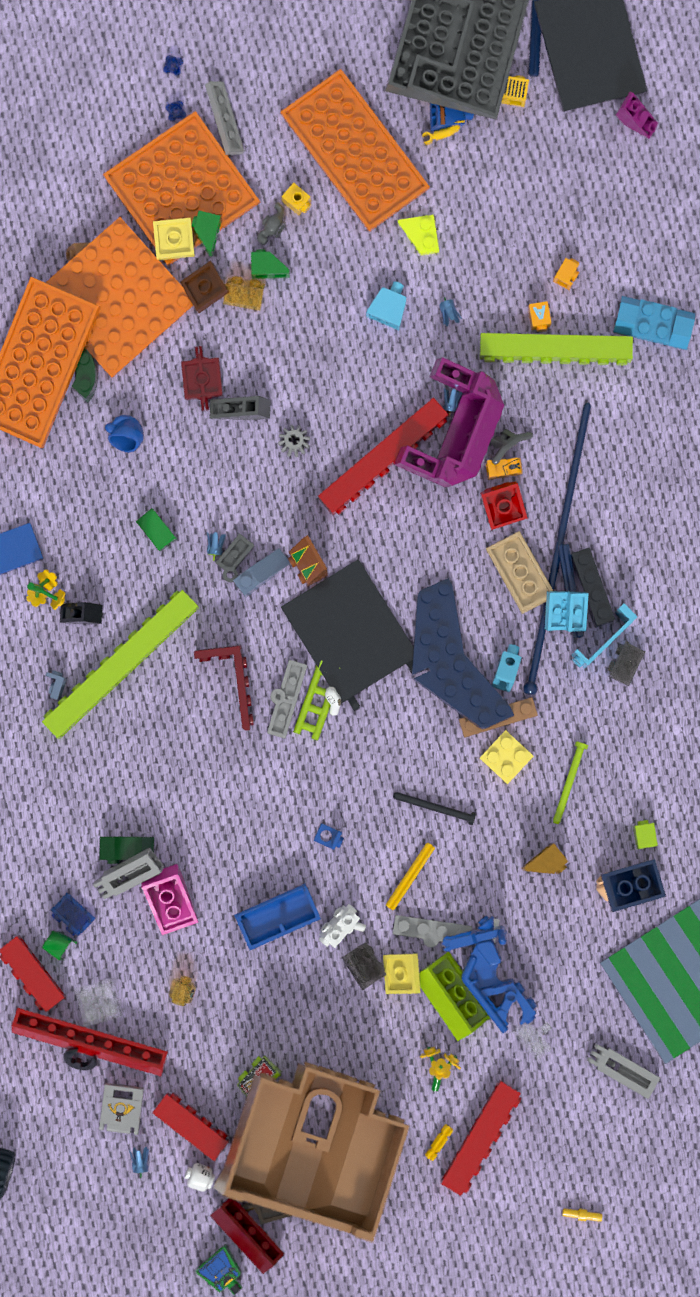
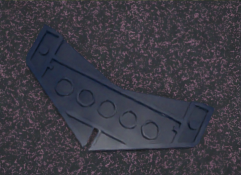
(450, 672)

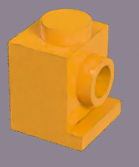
(567, 273)

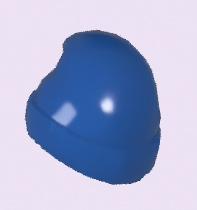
(125, 433)

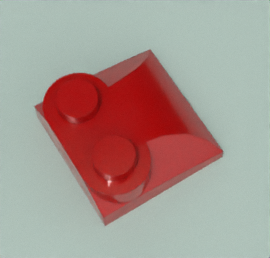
(503, 504)

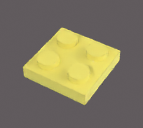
(173, 239)
(506, 757)
(401, 973)

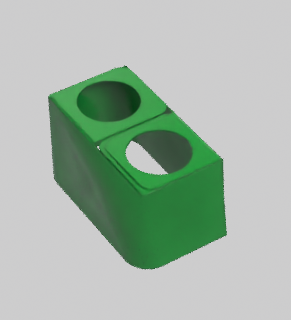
(156, 530)
(57, 944)

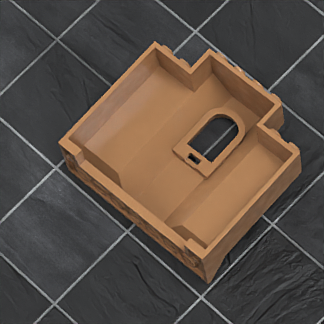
(331, 1182)

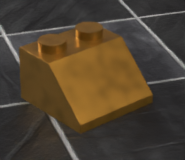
(547, 861)

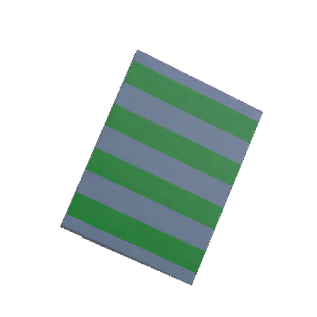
(662, 982)

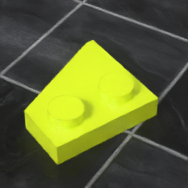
(422, 233)

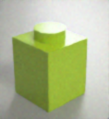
(645, 835)

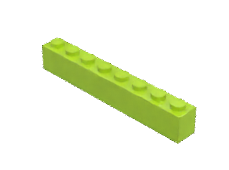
(556, 348)

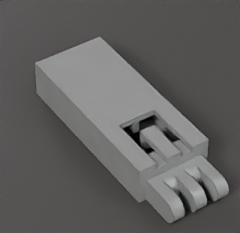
(137, 868)
(628, 1074)

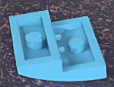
(566, 611)

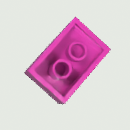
(169, 900)

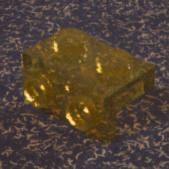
(244, 293)

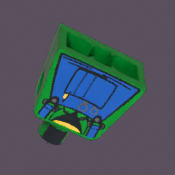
(221, 1271)

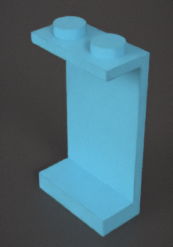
(626, 616)

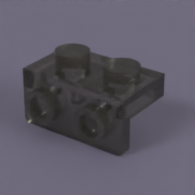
(626, 663)
(364, 965)

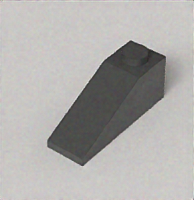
(240, 408)

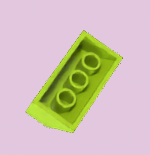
(451, 997)

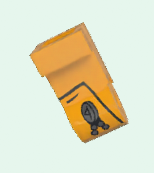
(504, 468)

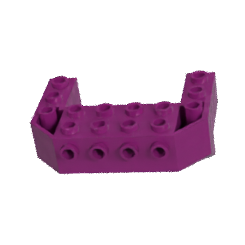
(468, 431)

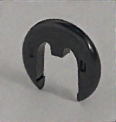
(76, 1063)

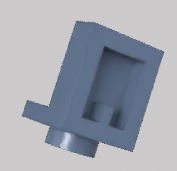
(56, 689)

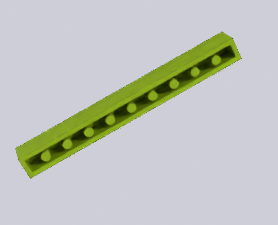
(120, 664)

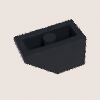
(81, 613)

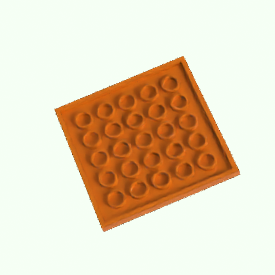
(180, 176)
(131, 287)

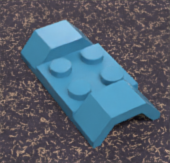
(654, 322)

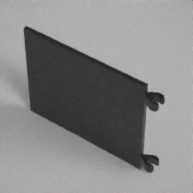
(590, 51)
(349, 629)

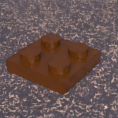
(204, 286)

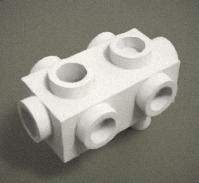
(340, 925)

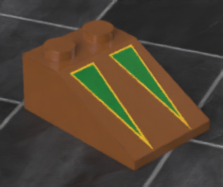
(307, 561)

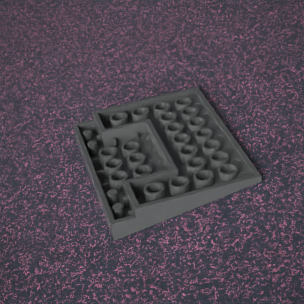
(457, 53)

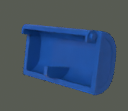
(277, 916)

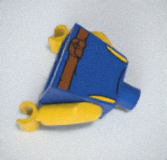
(445, 122)

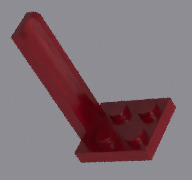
(242, 680)

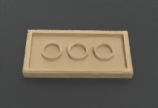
(520, 572)

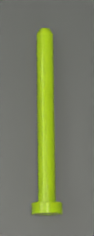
(569, 781)

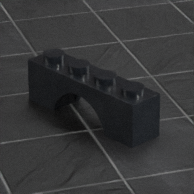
(591, 583)

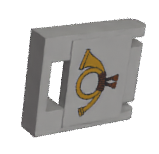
(121, 1113)

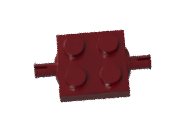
(201, 378)

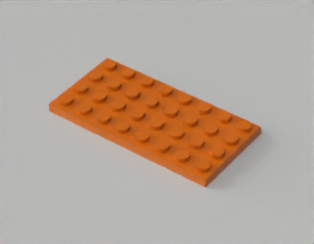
(354, 150)
(41, 358)

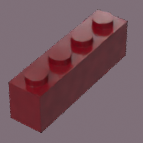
(247, 1234)

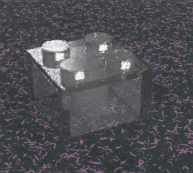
(99, 1002)

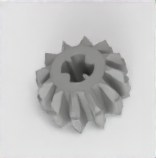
(289, 445)

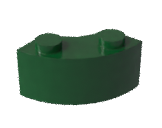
(86, 376)
(123, 848)

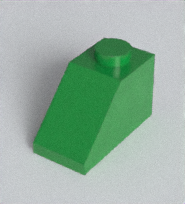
(207, 230)
(266, 266)

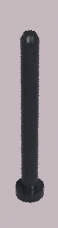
(435, 807)

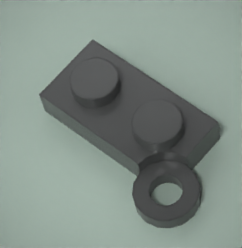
(234, 556)

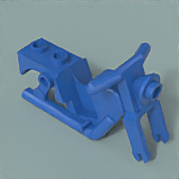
(481, 976)

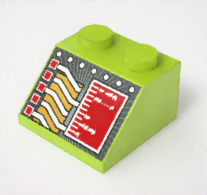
(260, 1065)

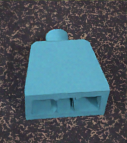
(388, 306)
(506, 674)

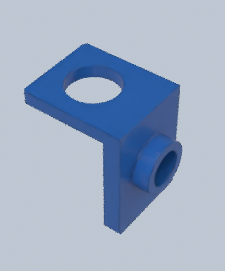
(335, 841)

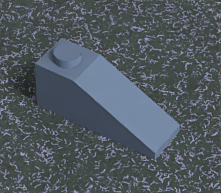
(261, 572)

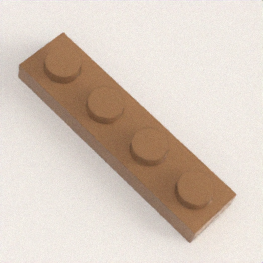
(522, 710)

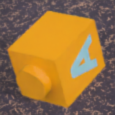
(539, 316)

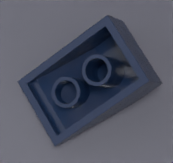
(633, 885)

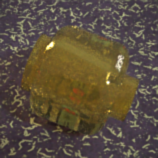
(182, 991)

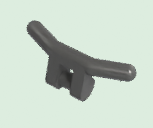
(506, 441)

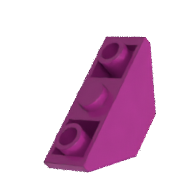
(636, 116)

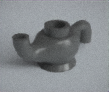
(272, 225)

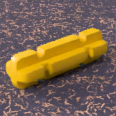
(439, 1142)

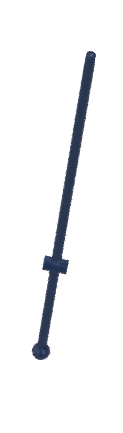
(531, 687)

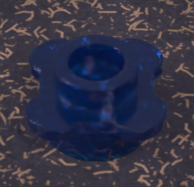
(169, 60)
(175, 106)

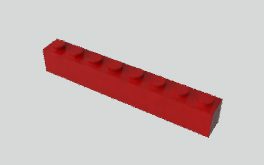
(382, 457)
(89, 1042)

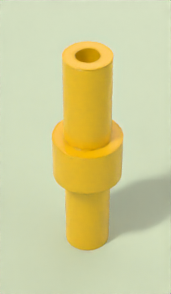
(582, 1215)

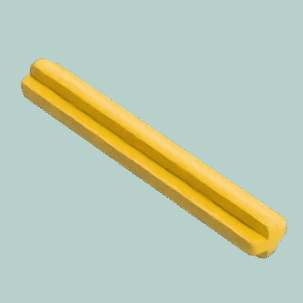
(410, 876)

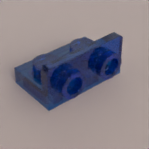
(72, 914)

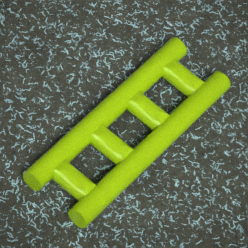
(307, 706)

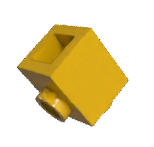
(296, 199)

